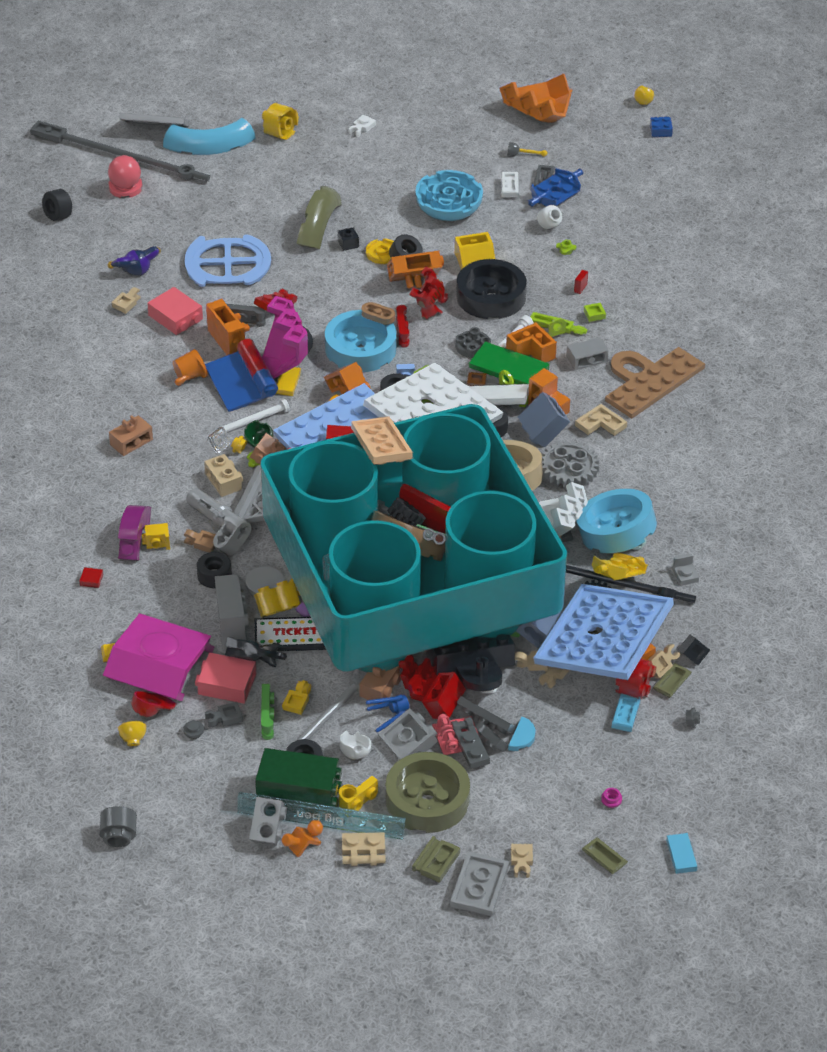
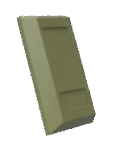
(672, 680)
(604, 855)

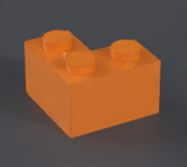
(532, 341)
(346, 378)
(547, 382)

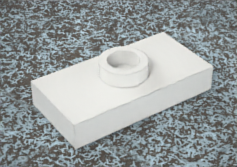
(509, 184)

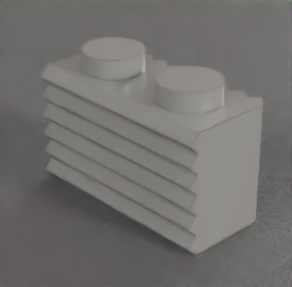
(587, 353)

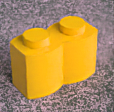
(276, 599)

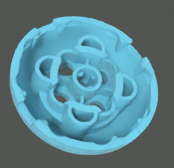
(449, 195)

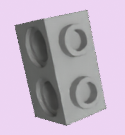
(261, 821)

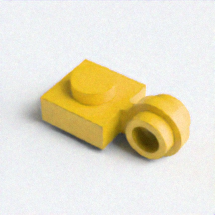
(298, 699)

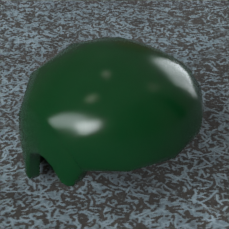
(255, 432)

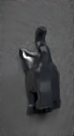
(254, 651)

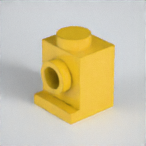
(156, 536)

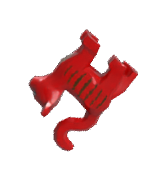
(431, 290)

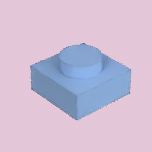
(405, 369)

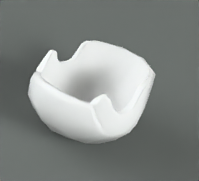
(355, 745)

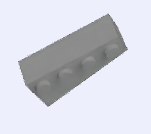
(231, 608)

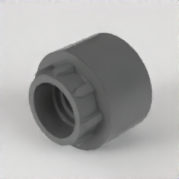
(118, 826)

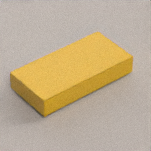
(288, 381)

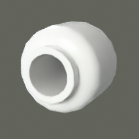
(549, 217)

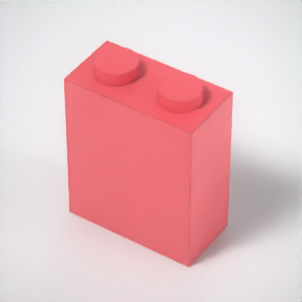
(175, 310)
(226, 677)

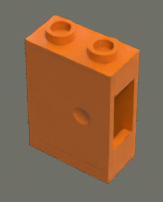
(410, 267)
(225, 326)

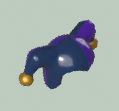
(136, 261)

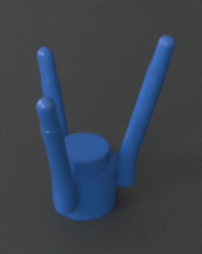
(397, 705)

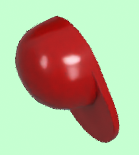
(149, 704)

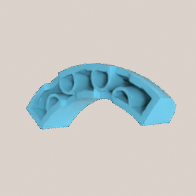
(209, 140)

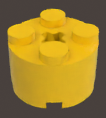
(280, 121)

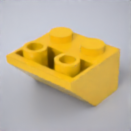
(473, 248)

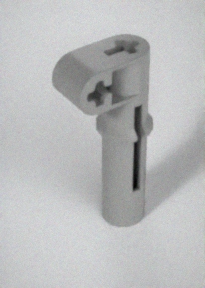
(231, 527)

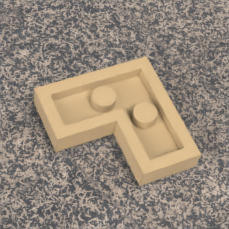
(601, 417)

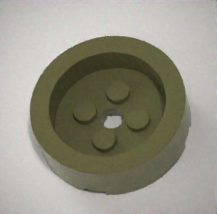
(428, 775)

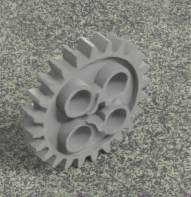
(569, 463)

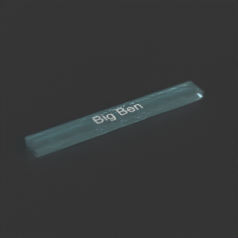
(329, 816)

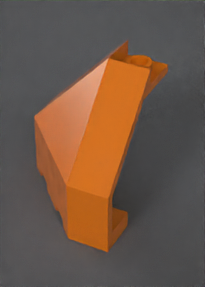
(543, 100)

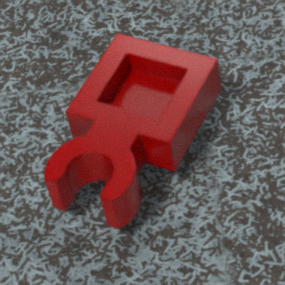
(409, 669)

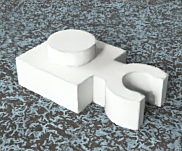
(363, 124)

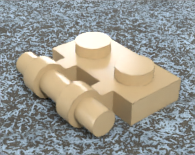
(363, 843)

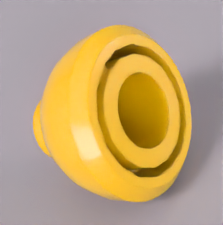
(132, 732)

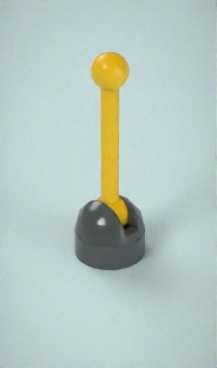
(513, 149)

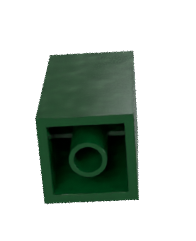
(299, 777)

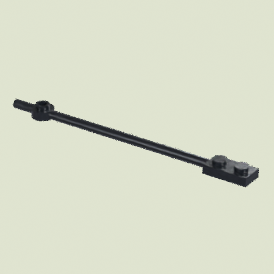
(660, 591)

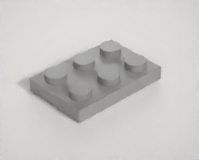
(479, 884)

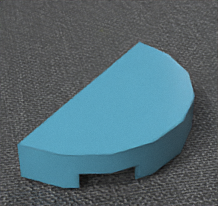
(523, 735)

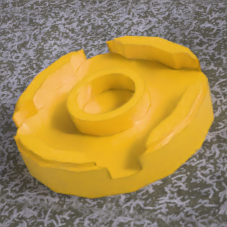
(378, 251)

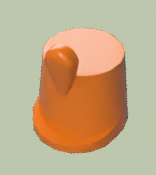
(189, 367)

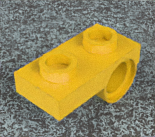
(354, 798)

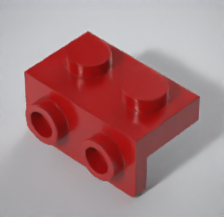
(421, 681)

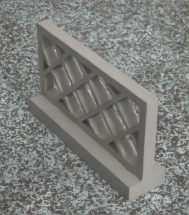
(251, 499)

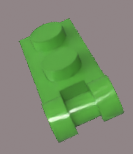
(267, 712)

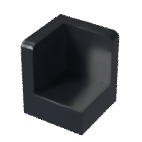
(694, 649)

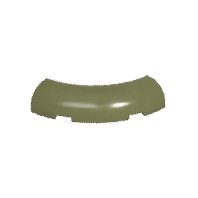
(317, 216)

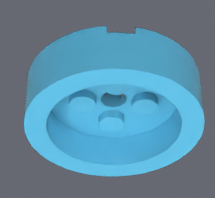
(351, 330)
(603, 513)

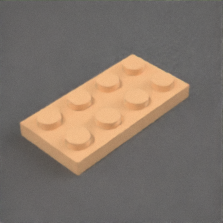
(381, 440)

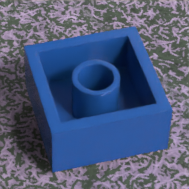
(661, 126)

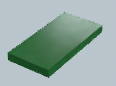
(494, 359)

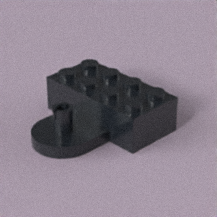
(475, 660)

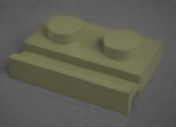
(436, 859)

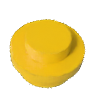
(238, 444)

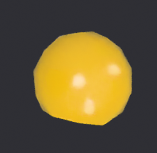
(644, 95)

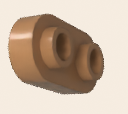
(378, 313)

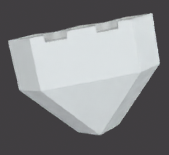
(566, 509)

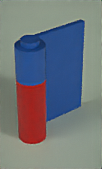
(242, 377)

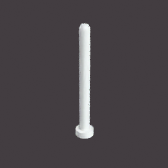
(283, 406)

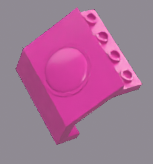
(156, 655)

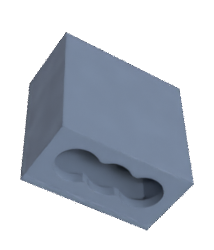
(543, 419)
(538, 630)

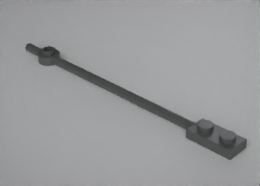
(57, 133)

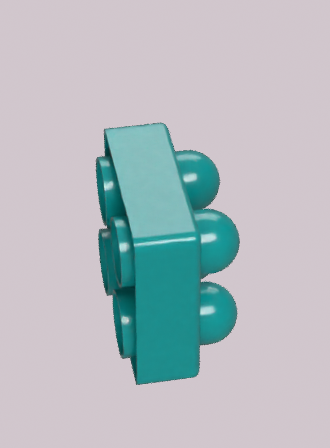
(382, 594)

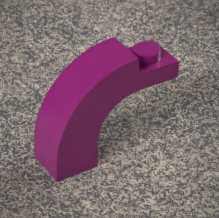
(130, 530)

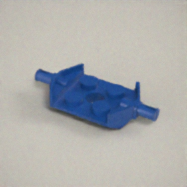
(564, 185)

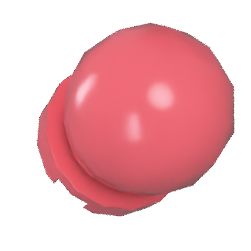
(124, 177)

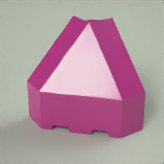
(287, 339)

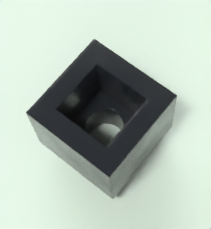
(348, 239)

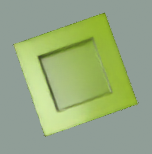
(594, 312)

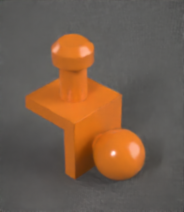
(303, 837)

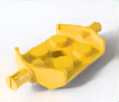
(620, 566)

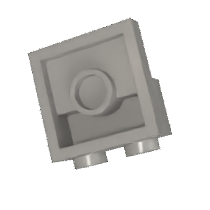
(409, 735)

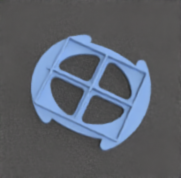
(201, 278)

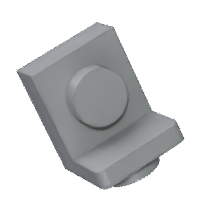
(684, 569)

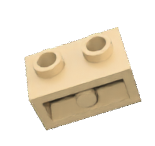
(223, 475)

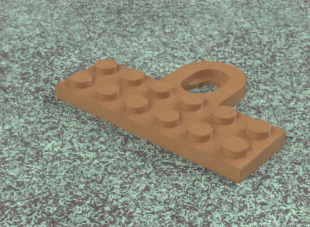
(653, 382)

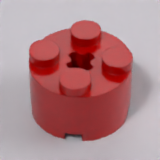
(638, 682)

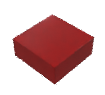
(581, 281)
(91, 577)

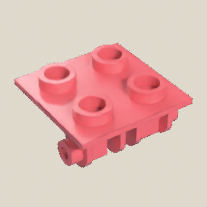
(446, 734)

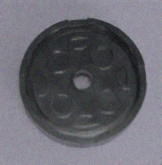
(487, 277)

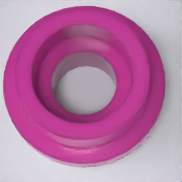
(611, 793)

